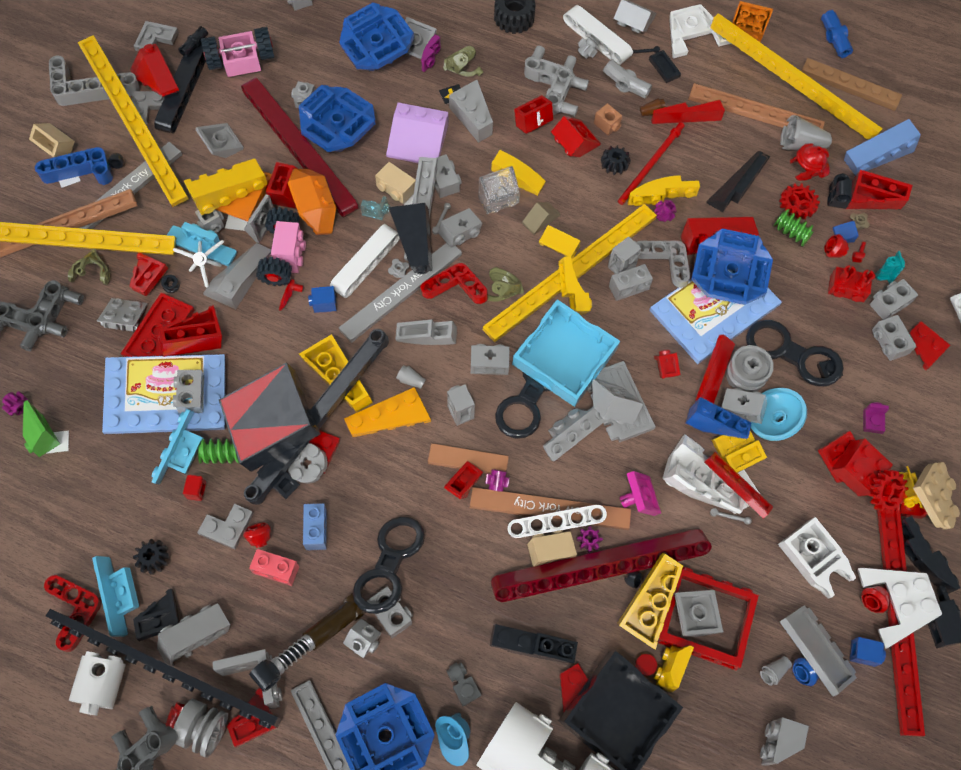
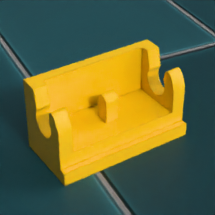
(560, 242)

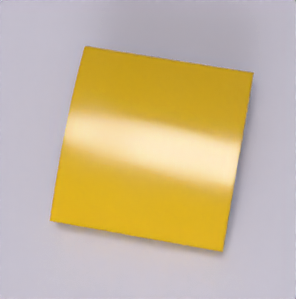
(739, 452)

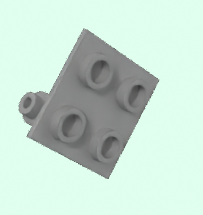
(122, 314)

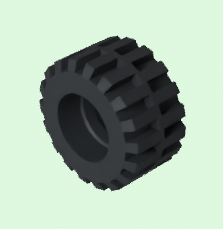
(514, 15)

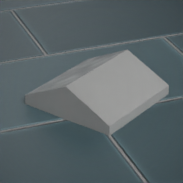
(422, 35)
(220, 139)
(256, 225)
(698, 613)

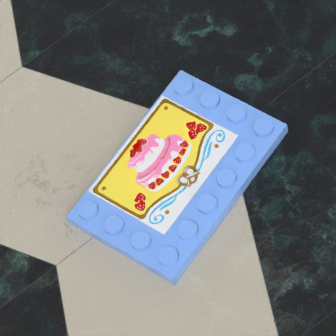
(699, 320)
(142, 392)

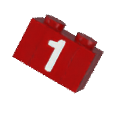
(533, 114)

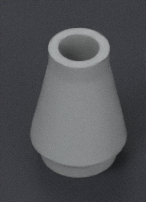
(410, 377)
(774, 671)

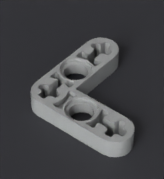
(669, 252)

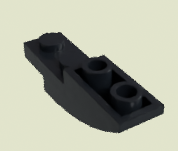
(921, 556)
(533, 645)

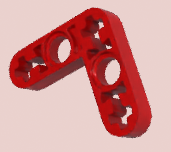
(458, 278)
(80, 610)

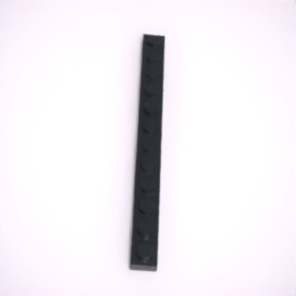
(170, 673)

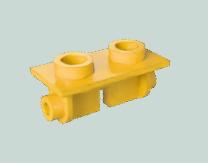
(912, 498)

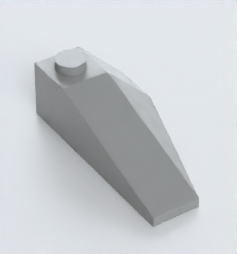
(235, 280)

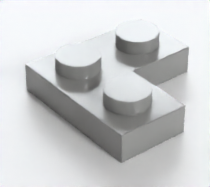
(153, 33)
(146, 101)
(228, 532)

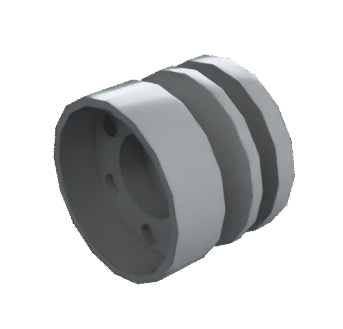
(200, 728)

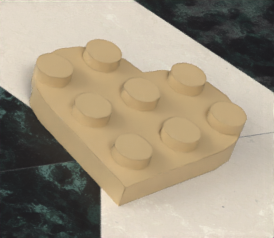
(935, 492)

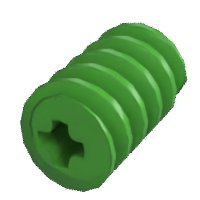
(794, 227)
(217, 452)

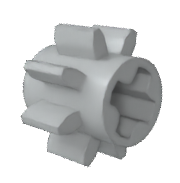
(587, 47)

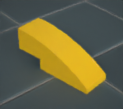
(526, 177)

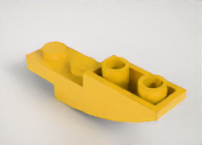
(663, 188)

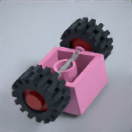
(238, 51)
(286, 248)

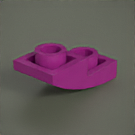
(429, 52)

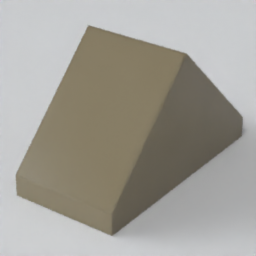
(540, 216)

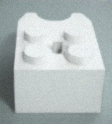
(818, 561)

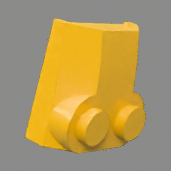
(673, 668)

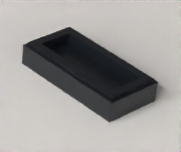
(664, 66)

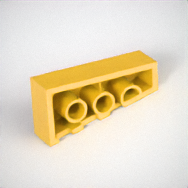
(226, 185)
(327, 362)
(650, 604)

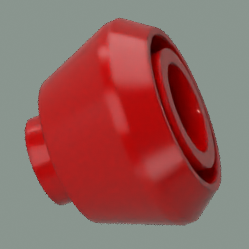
(836, 246)
(258, 534)
(875, 599)

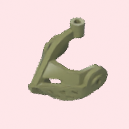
(459, 59)
(79, 266)
(504, 284)

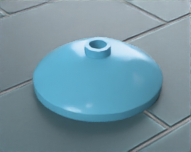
(784, 405)

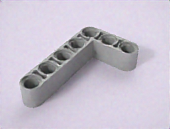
(82, 90)

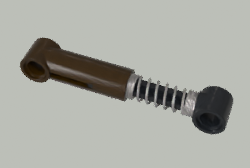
(268, 673)

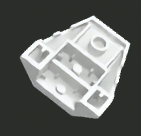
(691, 476)

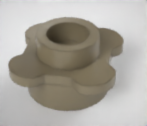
(863, 223)

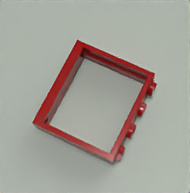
(701, 651)

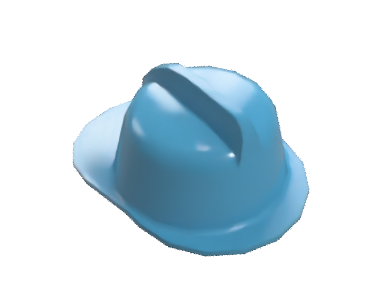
(453, 737)

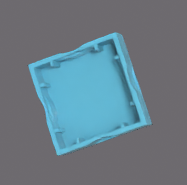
(565, 353)

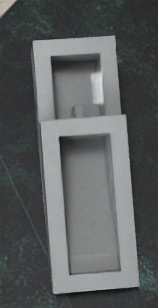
(427, 332)

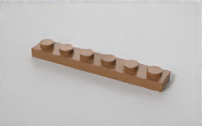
(851, 84)

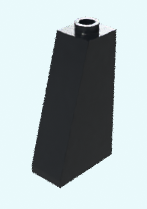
(414, 232)

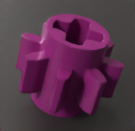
(665, 210)
(14, 403)
(497, 480)
(593, 536)

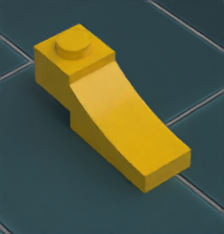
(571, 288)

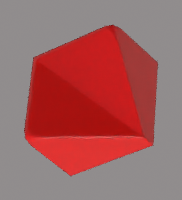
(194, 487)

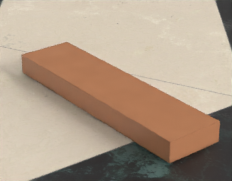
(457, 457)

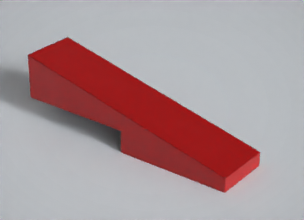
(682, 113)

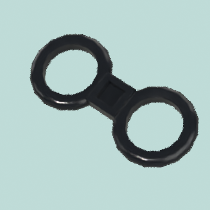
(797, 354)
(529, 397)
(388, 565)

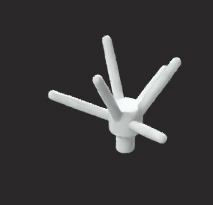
(201, 259)

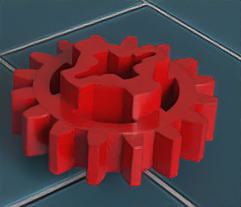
(799, 201)
(888, 491)

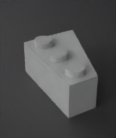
(472, 110)
(192, 633)

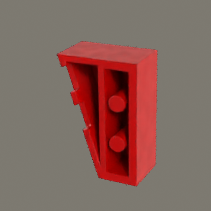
(878, 192)
(191, 335)

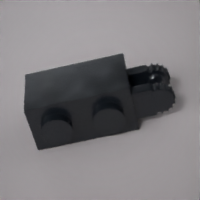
(947, 627)

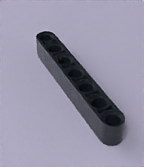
(185, 79)

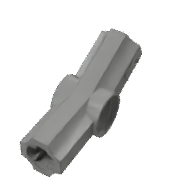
(626, 79)

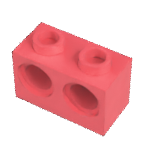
(274, 567)

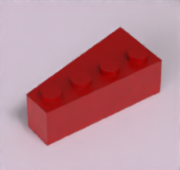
(700, 229)

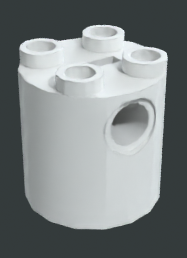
(94, 690)

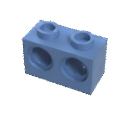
(315, 527)

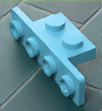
(189, 236)
(180, 450)
(117, 594)

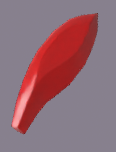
(288, 292)

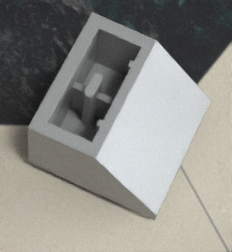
(783, 740)

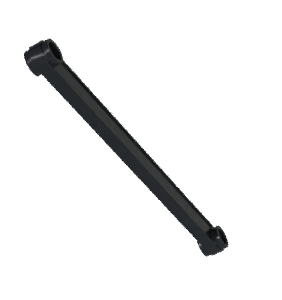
(321, 411)

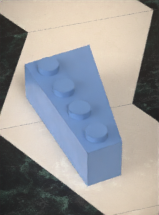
(883, 148)

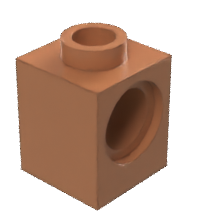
(608, 119)

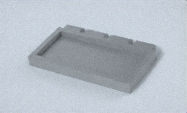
(620, 376)
(818, 650)

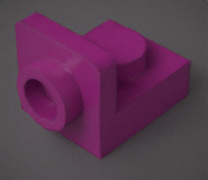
(874, 418)

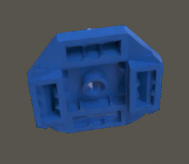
(375, 37)
(335, 118)
(735, 252)
(379, 711)

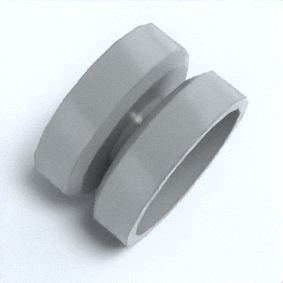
(749, 368)

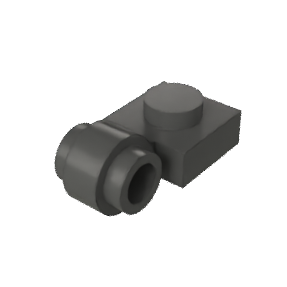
(466, 688)

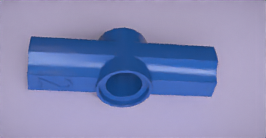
(837, 34)

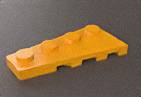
(391, 413)

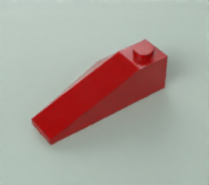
(153, 71)

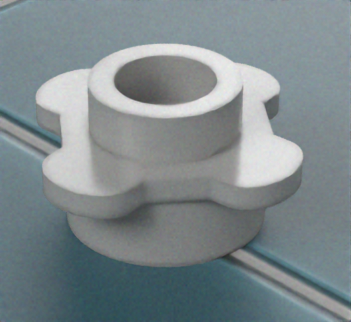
(398, 273)

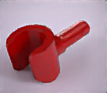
(858, 256)

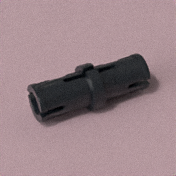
(193, 41)

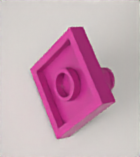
(641, 495)

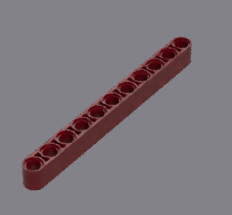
(297, 143)
(598, 565)

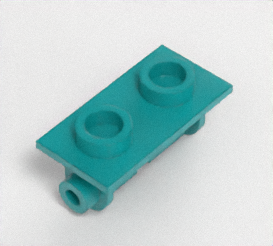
(891, 268)

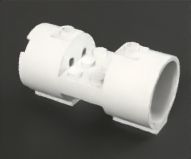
(520, 745)

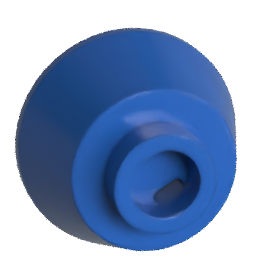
(804, 672)

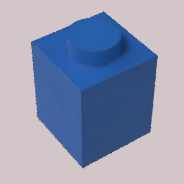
(323, 299)
(867, 652)

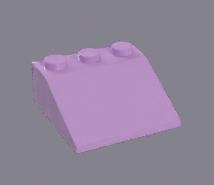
(417, 133)

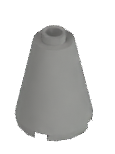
(802, 132)

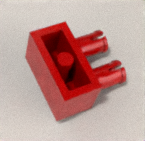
(850, 283)

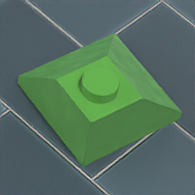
(37, 431)

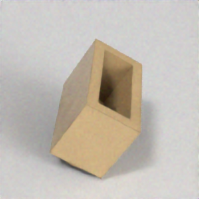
(51, 139)
(395, 182)
(551, 547)

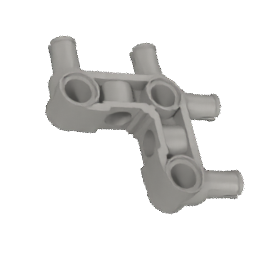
(558, 76)

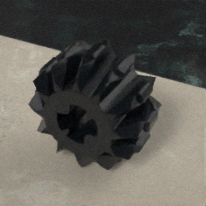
(615, 160)
(146, 552)

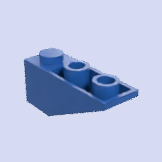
(714, 419)

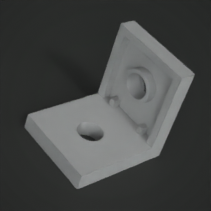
(247, 662)

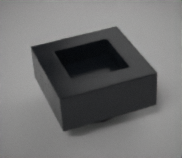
(826, 368)

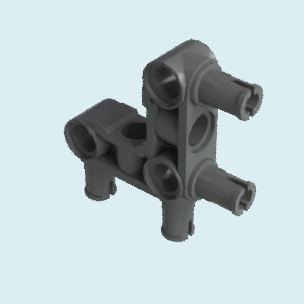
(45, 311)
(152, 745)

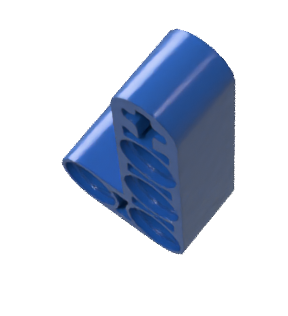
(75, 165)

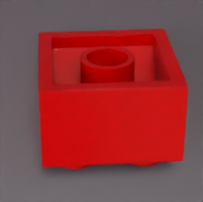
(574, 137)

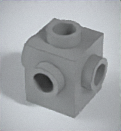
(301, 92)
(210, 221)
(362, 638)

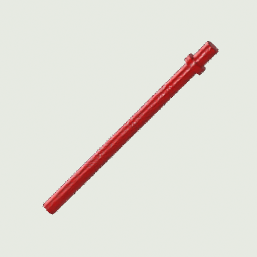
(675, 133)

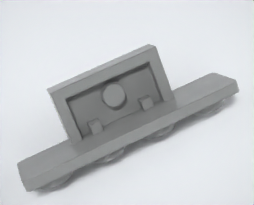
(571, 430)

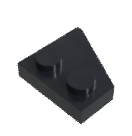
(156, 617)

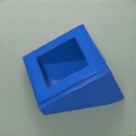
(847, 230)

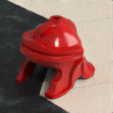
(813, 160)

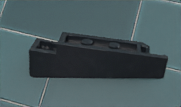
(739, 183)

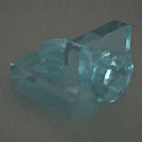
(375, 210)

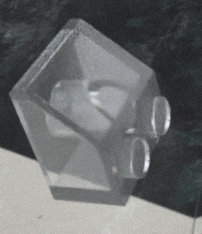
(499, 190)

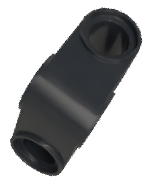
(840, 191)

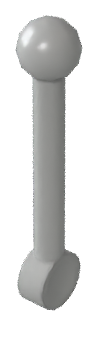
(435, 229)
(714, 512)

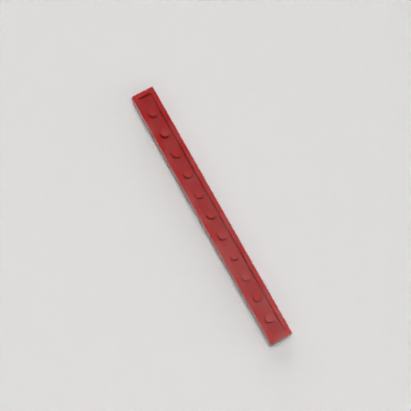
(904, 651)

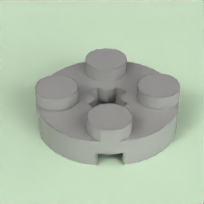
(314, 470)

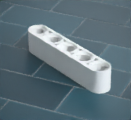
(607, 41)
(365, 260)
(566, 521)

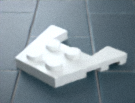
(688, 24)
(911, 599)

